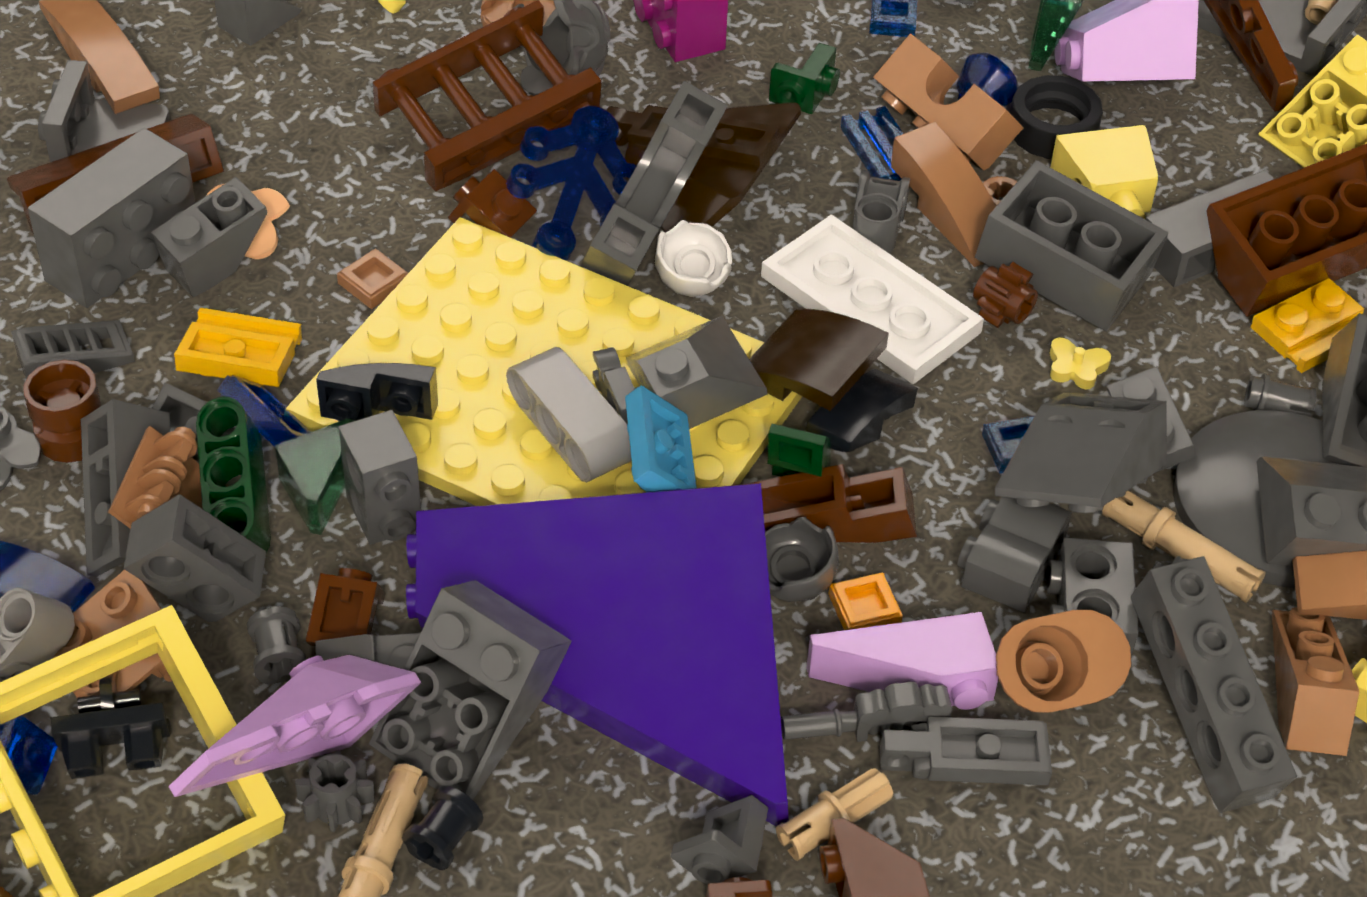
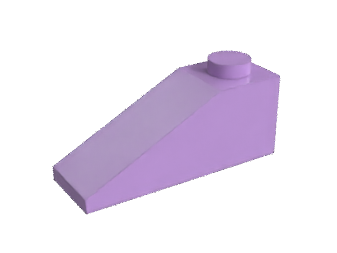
(927, 651)

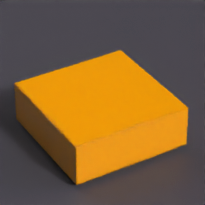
(864, 602)

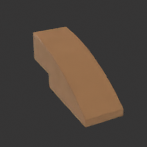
(946, 186)

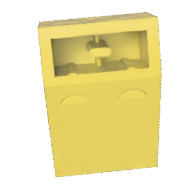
(1327, 112)

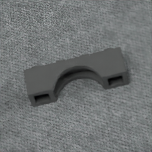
(654, 184)

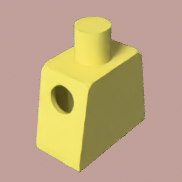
(1111, 163)

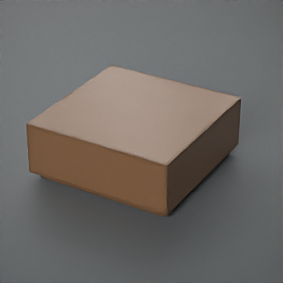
(371, 278)

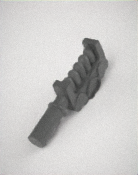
(886, 709)

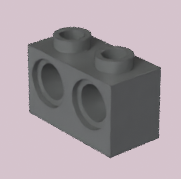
(380, 476)
(195, 559)
(1096, 578)

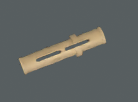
(1163, 531)
(370, 869)

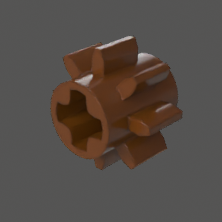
(1005, 294)

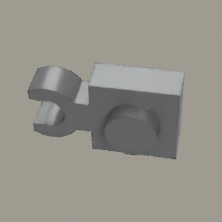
(612, 380)

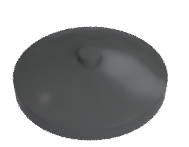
(1220, 486)

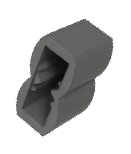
(1013, 551)

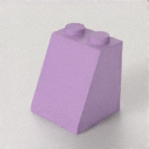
(1132, 42)

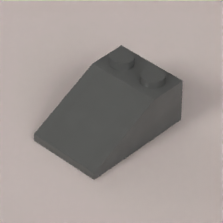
(1346, 396)

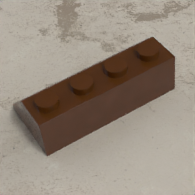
(1292, 231)

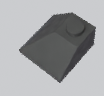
(699, 372)

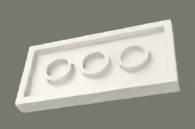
(851, 276)

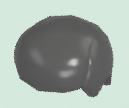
(800, 560)

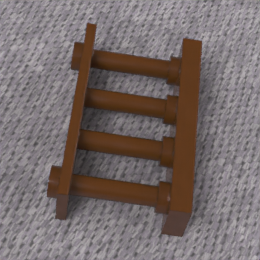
(489, 137)

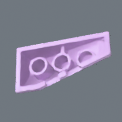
(311, 715)

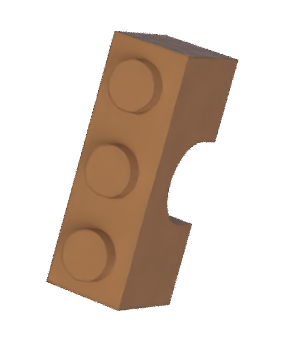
(919, 81)

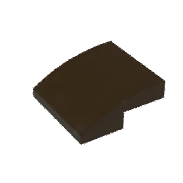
(818, 355)

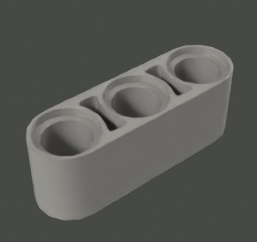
(570, 413)

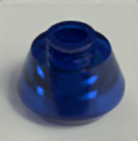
(990, 76)

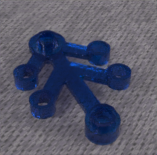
(576, 172)

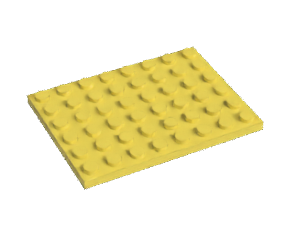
(493, 303)

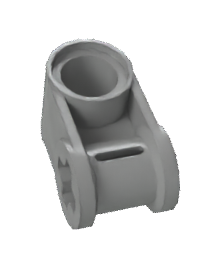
(31, 630)

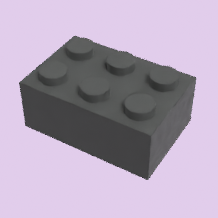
(101, 220)
(1074, 242)

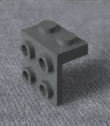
(81, 122)

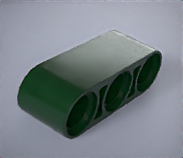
(228, 457)

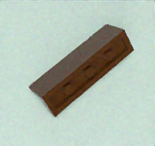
(185, 133)

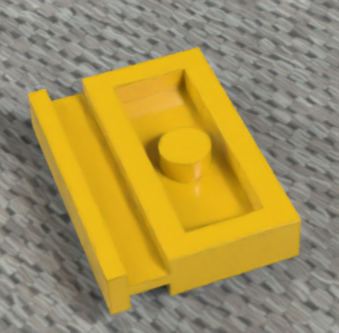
(1306, 323)
(238, 346)

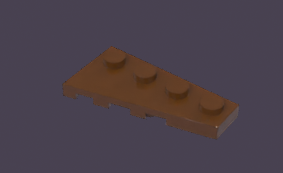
(1257, 48)

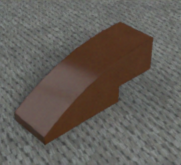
(856, 508)

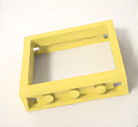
(46, 682)

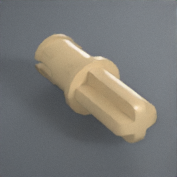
(849, 802)

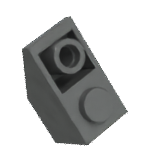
(210, 237)

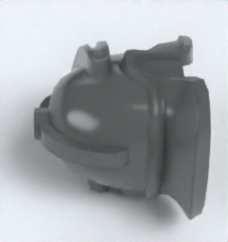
(577, 38)

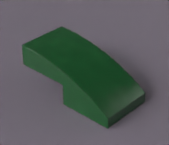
(797, 451)

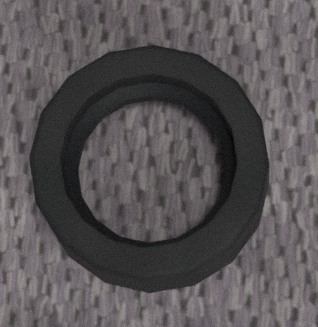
(1053, 93)

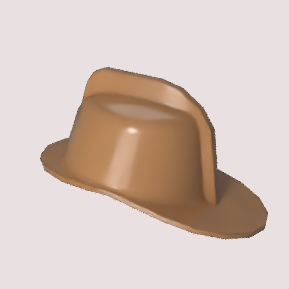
(1063, 660)

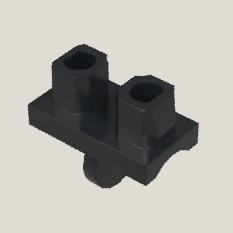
(111, 720)

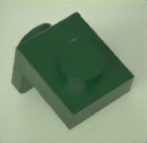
(807, 84)

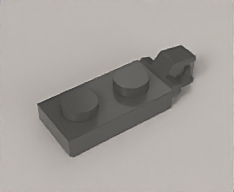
(970, 751)

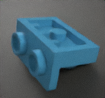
(659, 443)

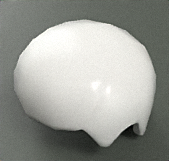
(693, 258)

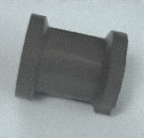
(275, 643)

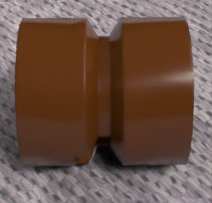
(56, 402)

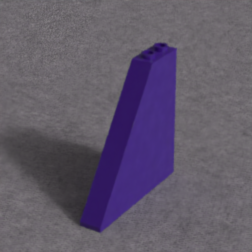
(660, 617)

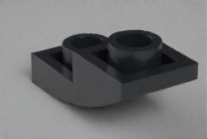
(368, 388)
(861, 411)

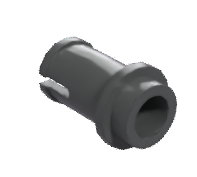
(1280, 396)

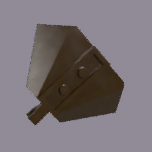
(729, 162)

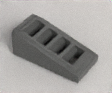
(43, 344)

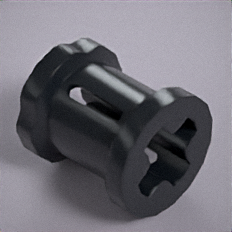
(443, 827)

